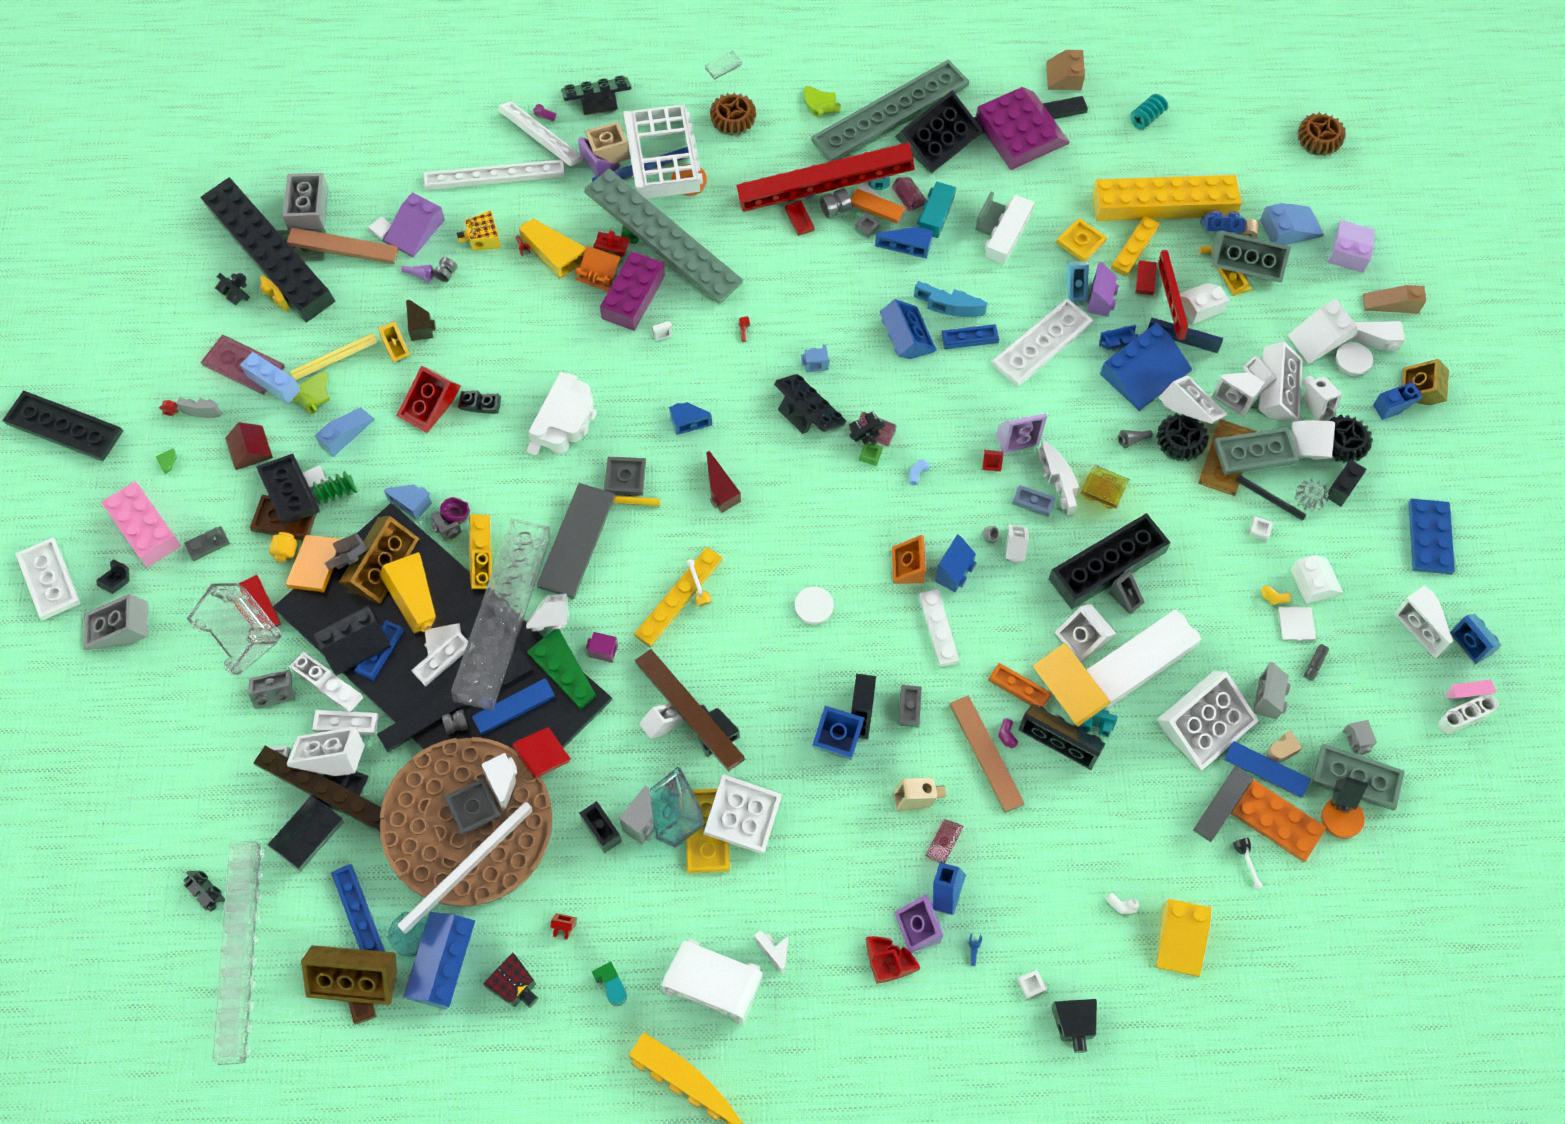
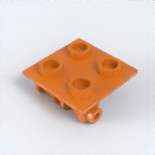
(597, 268)

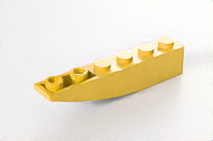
(681, 1077)

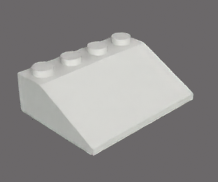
(1208, 719)

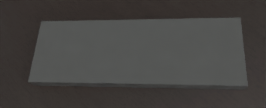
(576, 540)

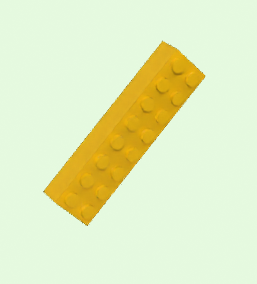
(1165, 197)

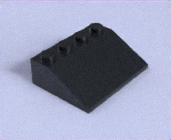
(940, 132)

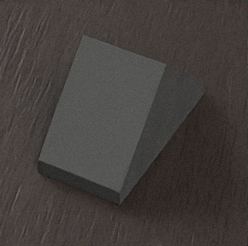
(1126, 592)

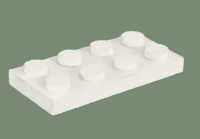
(48, 578)

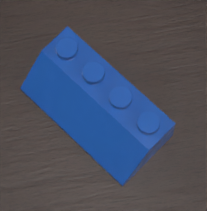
(439, 959)

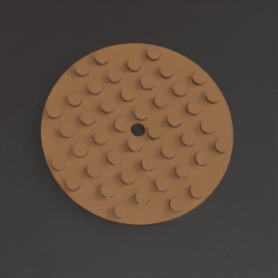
(425, 840)

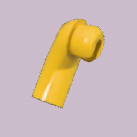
(1273, 597)

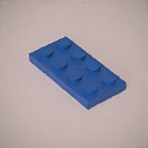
(1431, 536)

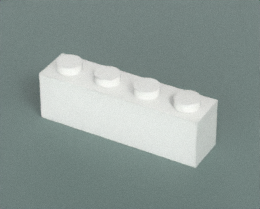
(1009, 229)

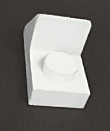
(776, 954)

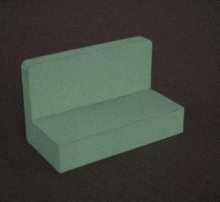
(989, 215)

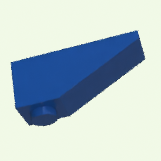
(910, 241)

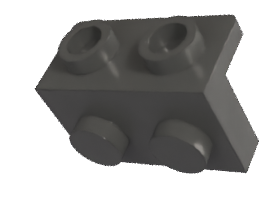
(348, 551)

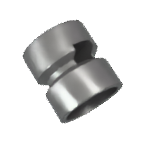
(835, 203)

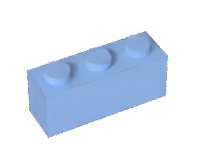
(270, 377)

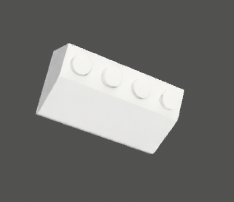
(1283, 395)

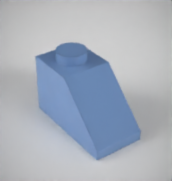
(409, 499)

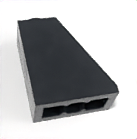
(863, 701)

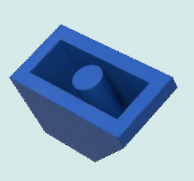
(689, 417)

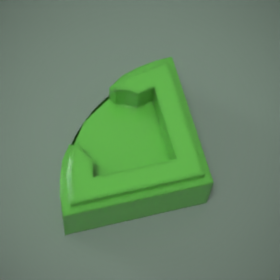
(167, 460)

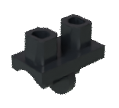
(225, 284)
(859, 432)

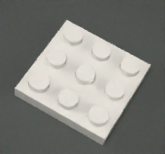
(742, 814)

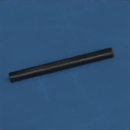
(1270, 497)

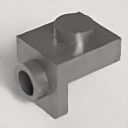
(447, 532)

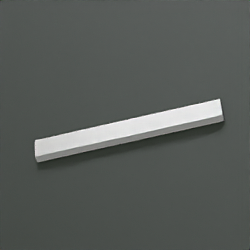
(493, 174)
(464, 868)

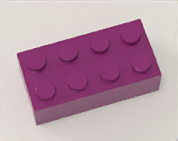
(632, 290)

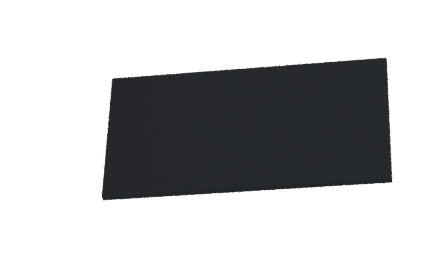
(396, 687)

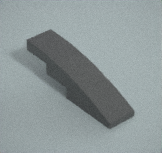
(1222, 804)

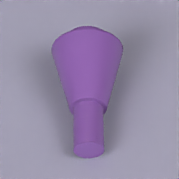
(423, 272)

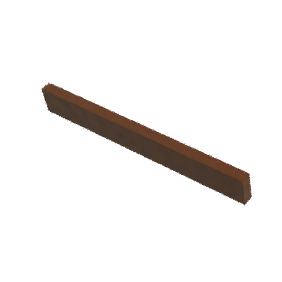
(690, 710)

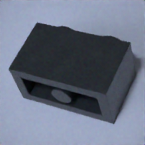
(1346, 482)
(600, 827)

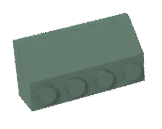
(1249, 255)

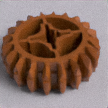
(733, 113)
(1321, 133)

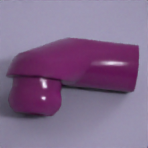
(541, 112)
(1005, 735)

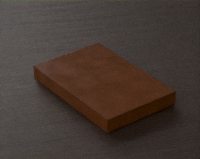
(268, 522)

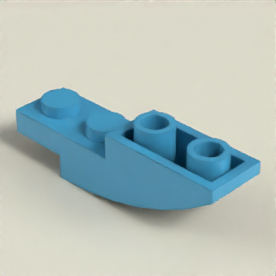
(952, 304)

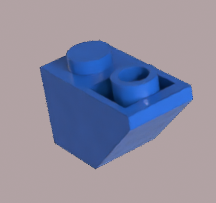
(1396, 400)
(947, 888)

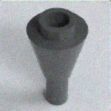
(1128, 438)

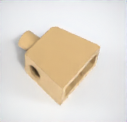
(917, 793)

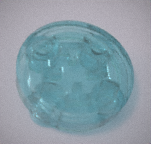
(407, 943)

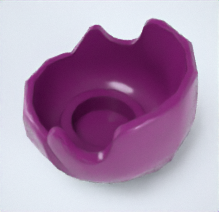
(454, 510)

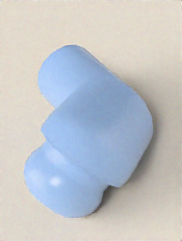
(920, 465)

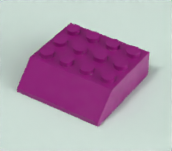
(1020, 127)

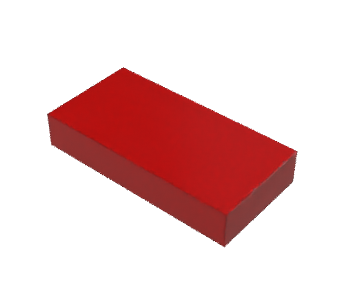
(799, 218)
(1146, 277)

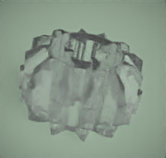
(1311, 495)

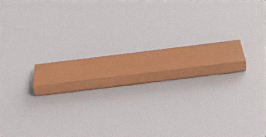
(342, 245)
(986, 754)

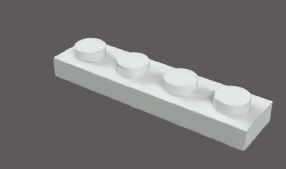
(939, 628)

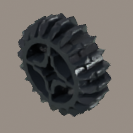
(1179, 441)
(1357, 442)

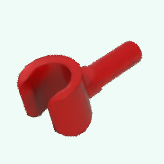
(522, 246)
(744, 322)

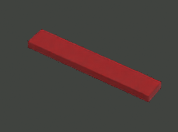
(1172, 294)

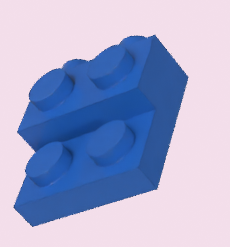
(1226, 222)

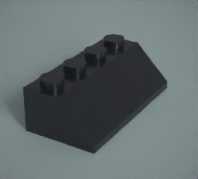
(1061, 736)

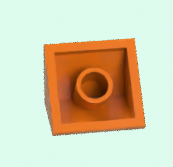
(909, 561)

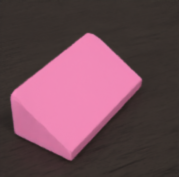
(1471, 689)

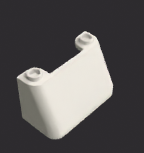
(712, 980)

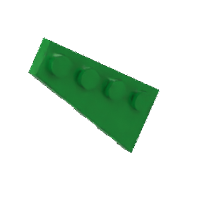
(560, 664)

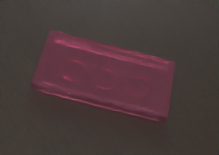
(226, 360)

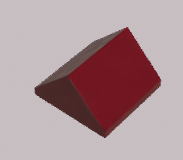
(248, 445)

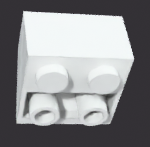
(551, 612)

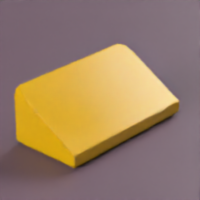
(1236, 281)

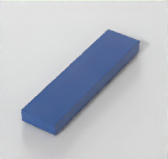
(513, 706)
(1267, 769)

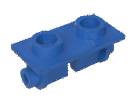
(1112, 338)

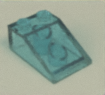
(675, 809)

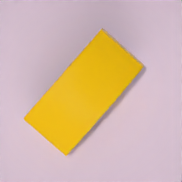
(274, 293)

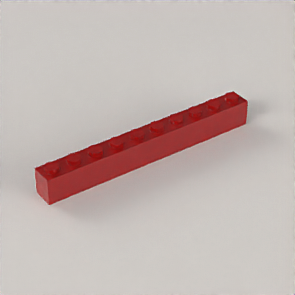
(825, 177)

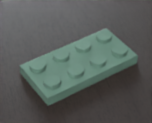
(1256, 451)
(1382, 780)

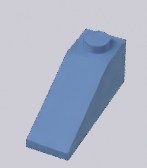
(343, 430)

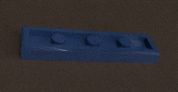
(1193, 337)

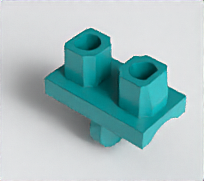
(1102, 720)

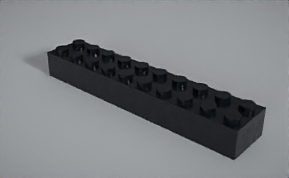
(268, 249)

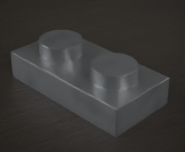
(910, 706)

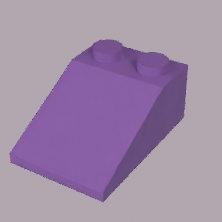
(414, 224)

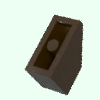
(419, 322)

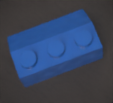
(907, 330)

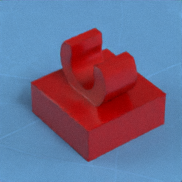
(992, 460)
(564, 923)

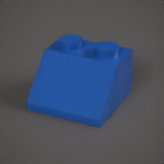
(955, 565)
(1475, 638)
(838, 732)

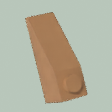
(1396, 299)

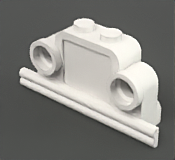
(562, 416)

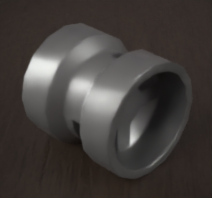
(444, 270)
(454, 722)

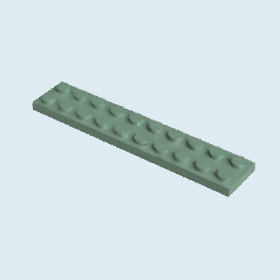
(889, 111)
(663, 236)

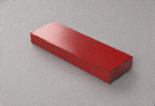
(258, 593)

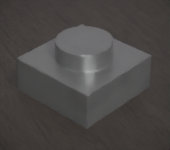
(867, 225)

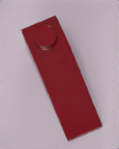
(723, 491)

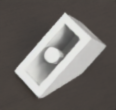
(1016, 543)
(660, 720)

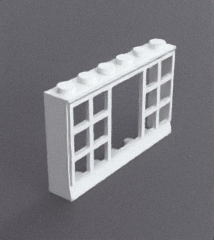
(651, 117)

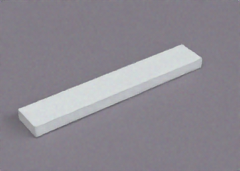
(540, 133)

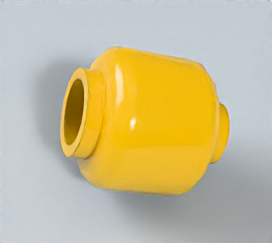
(283, 547)

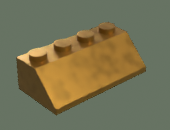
(384, 544)
(349, 974)

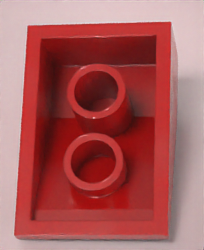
(427, 399)

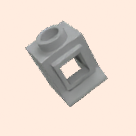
(1360, 737)

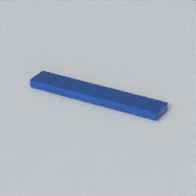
(357, 909)

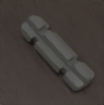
(1316, 662)

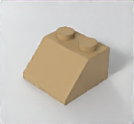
(609, 142)

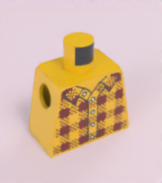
(480, 232)

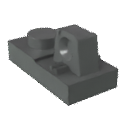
(207, 543)

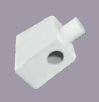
(1321, 397)

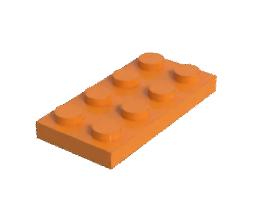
(1278, 820)

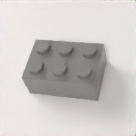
(305, 201)

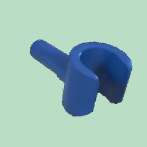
(974, 948)

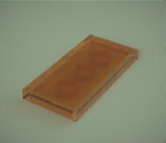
(1212, 473)

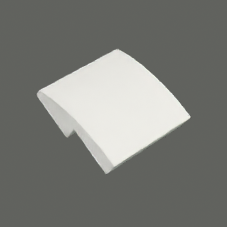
(1313, 438)

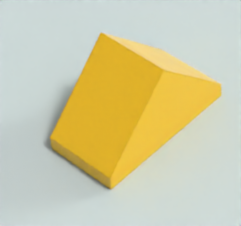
(393, 341)

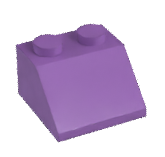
(1102, 291)

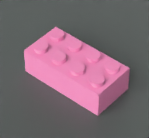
(141, 524)

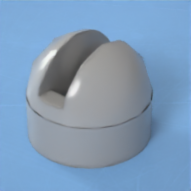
(990, 531)

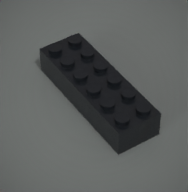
(1108, 559)

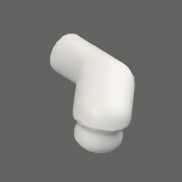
(1123, 907)

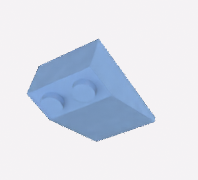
(1290, 223)

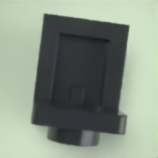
(114, 578)

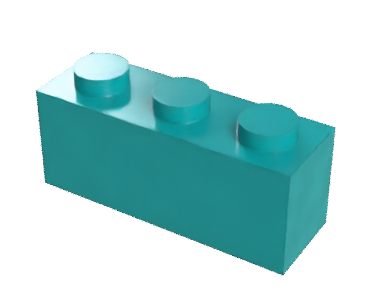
(937, 208)

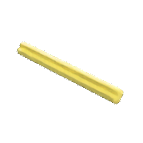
(333, 356)

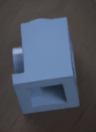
(815, 359)

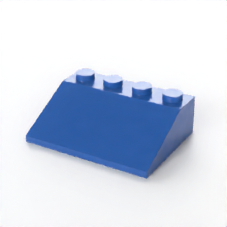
(1146, 367)

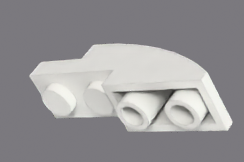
(1060, 473)
(326, 682)

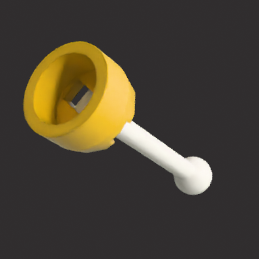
(702, 597)

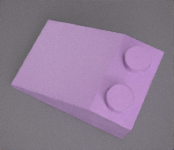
(1352, 246)
(1021, 432)

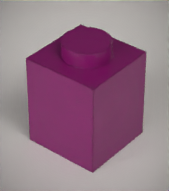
(602, 647)

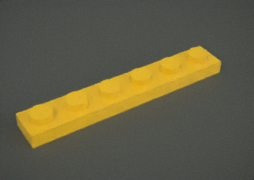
(677, 598)

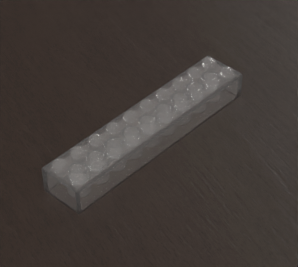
(501, 615)

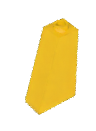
(552, 247)
(410, 590)

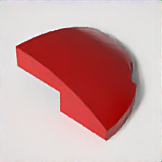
(888, 960)

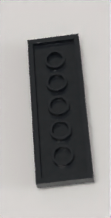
(63, 425)

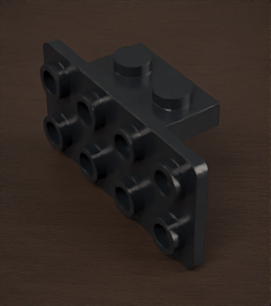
(597, 96)
(805, 406)

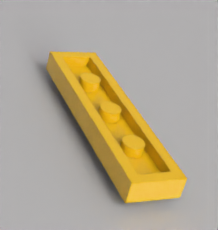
(1135, 246)

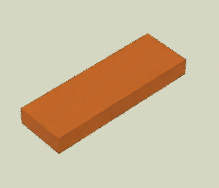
(877, 206)
(1019, 686)

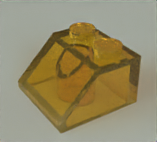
(1104, 487)

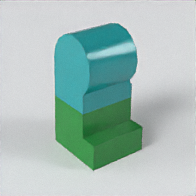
(615, 990)

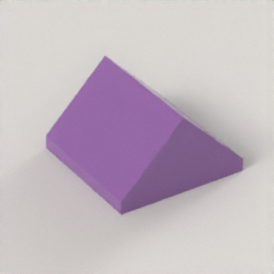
(595, 163)
(919, 924)

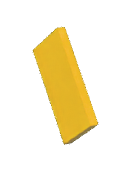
(1071, 684)
(705, 852)

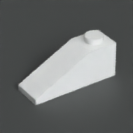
(1380, 335)

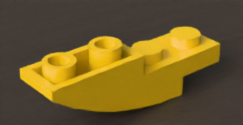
(479, 551)

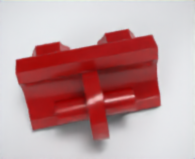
(611, 243)

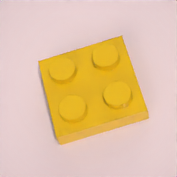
(1081, 240)

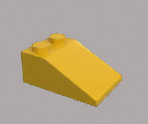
(1183, 937)

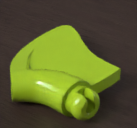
(820, 101)
(313, 392)

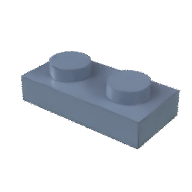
(1033, 500)

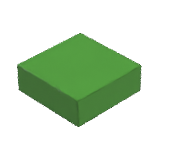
(871, 454)

